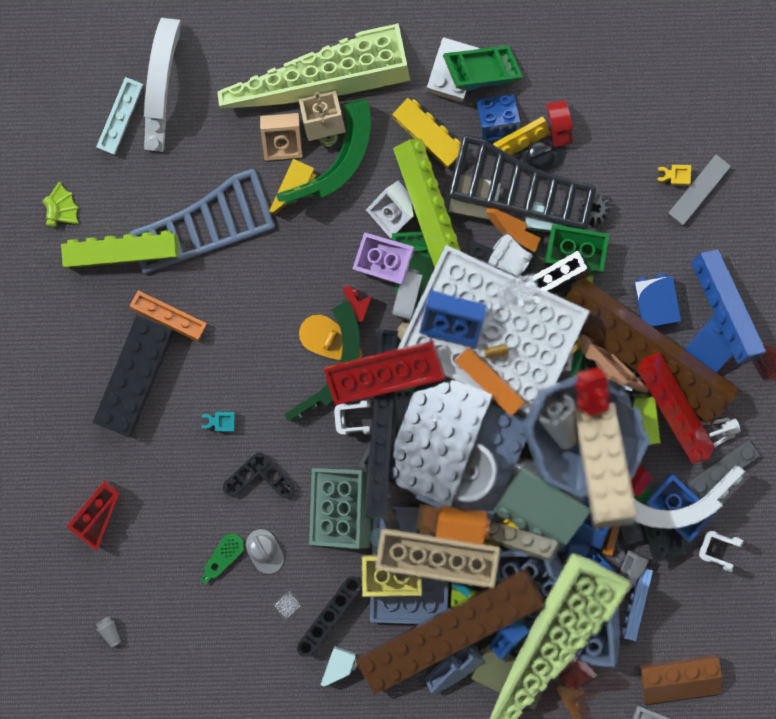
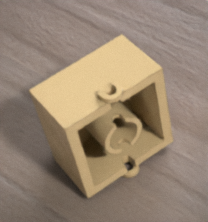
(322, 115)

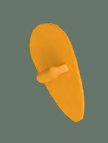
(322, 337)

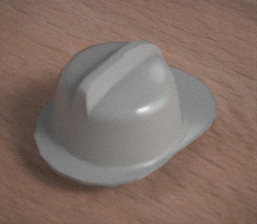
(264, 551)

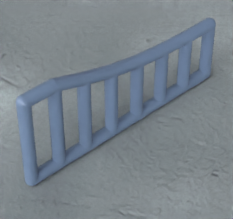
(202, 204)

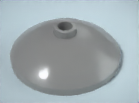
(483, 480)

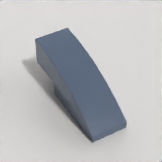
(453, 669)

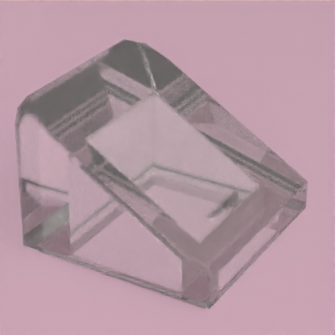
(287, 605)

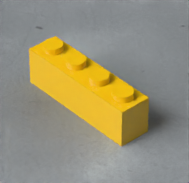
(423, 127)

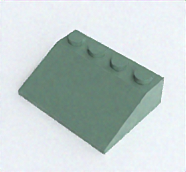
(339, 508)
(541, 508)

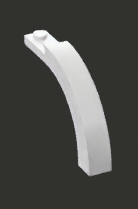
(157, 83)
(692, 513)

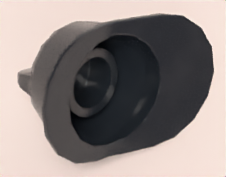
(543, 154)

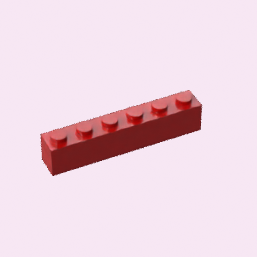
(676, 408)

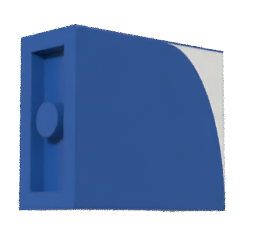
(657, 300)

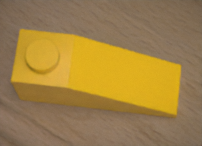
(296, 175)

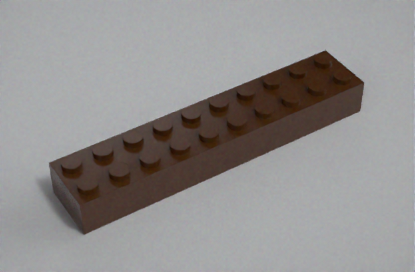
(634, 339)
(450, 630)

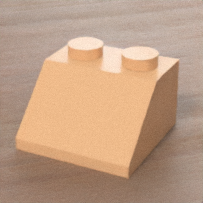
(281, 136)

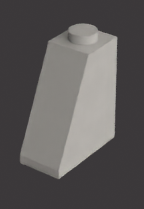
(407, 295)

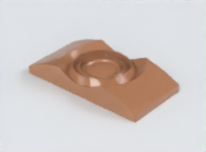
(610, 364)

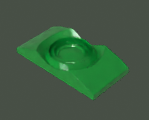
(482, 67)
(420, 259)

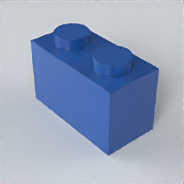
(509, 639)

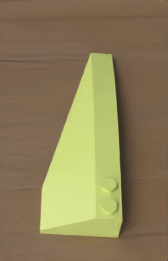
(354, 65)

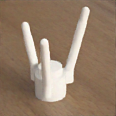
(728, 428)

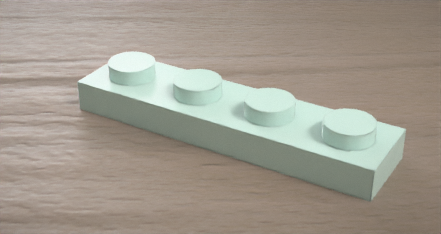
(120, 116)

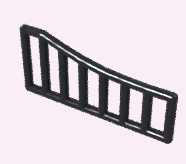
(518, 166)

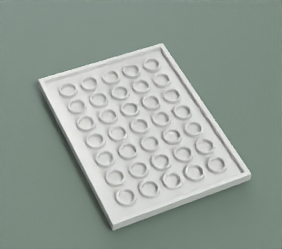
(535, 333)

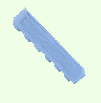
(636, 606)

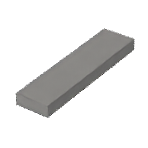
(699, 190)

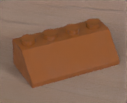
(680, 679)

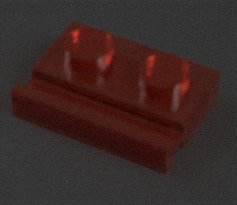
(577, 674)

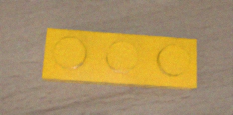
(524, 137)

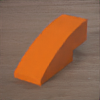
(515, 228)

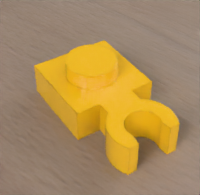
(679, 175)

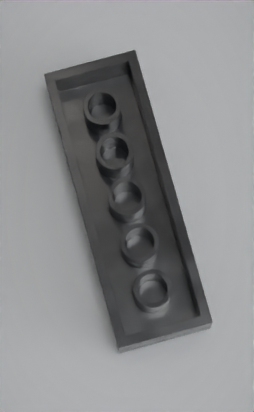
(133, 376)

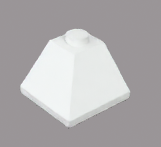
(392, 208)

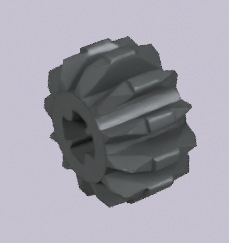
(601, 211)

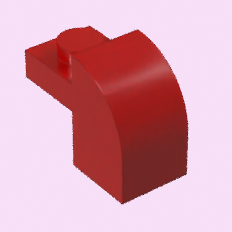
(560, 123)

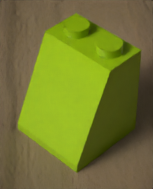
(648, 413)

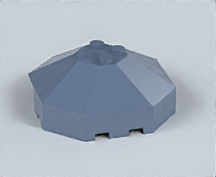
(565, 466)

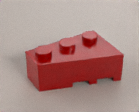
(94, 514)

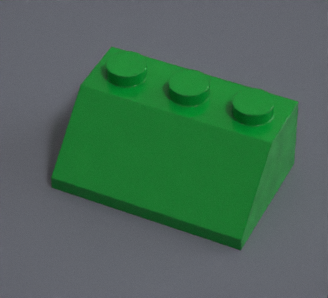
(567, 241)

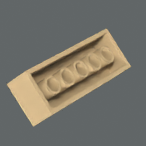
(605, 469)
(437, 558)

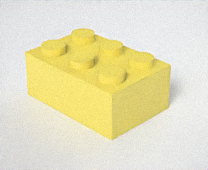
(387, 583)

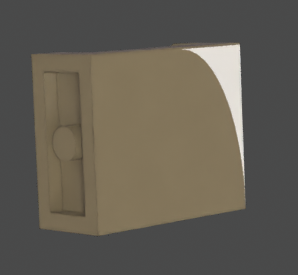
(470, 209)

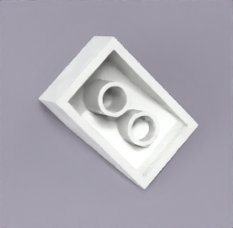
(440, 79)

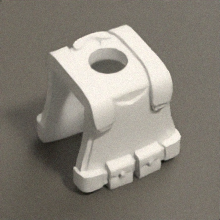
(509, 256)
(340, 417)
(735, 541)

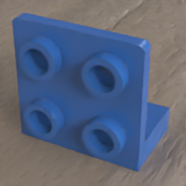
(498, 117)

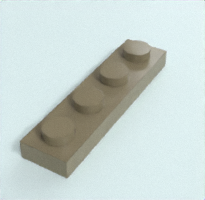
(522, 541)

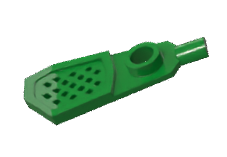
(221, 559)

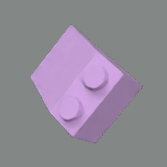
(383, 258)

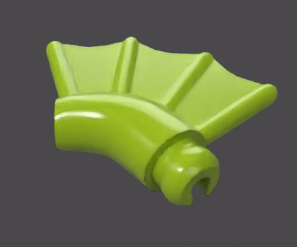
(60, 207)

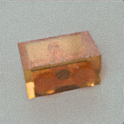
(427, 519)

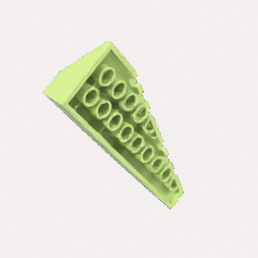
(572, 613)

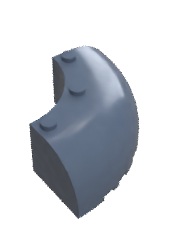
(602, 647)

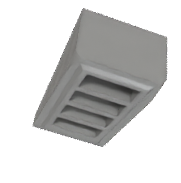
(633, 567)

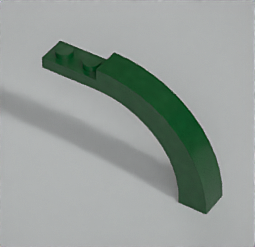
(350, 351)

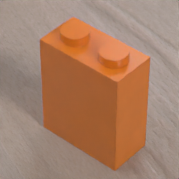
(462, 525)

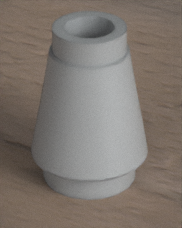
(108, 631)

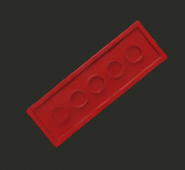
(384, 372)

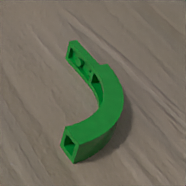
(351, 154)

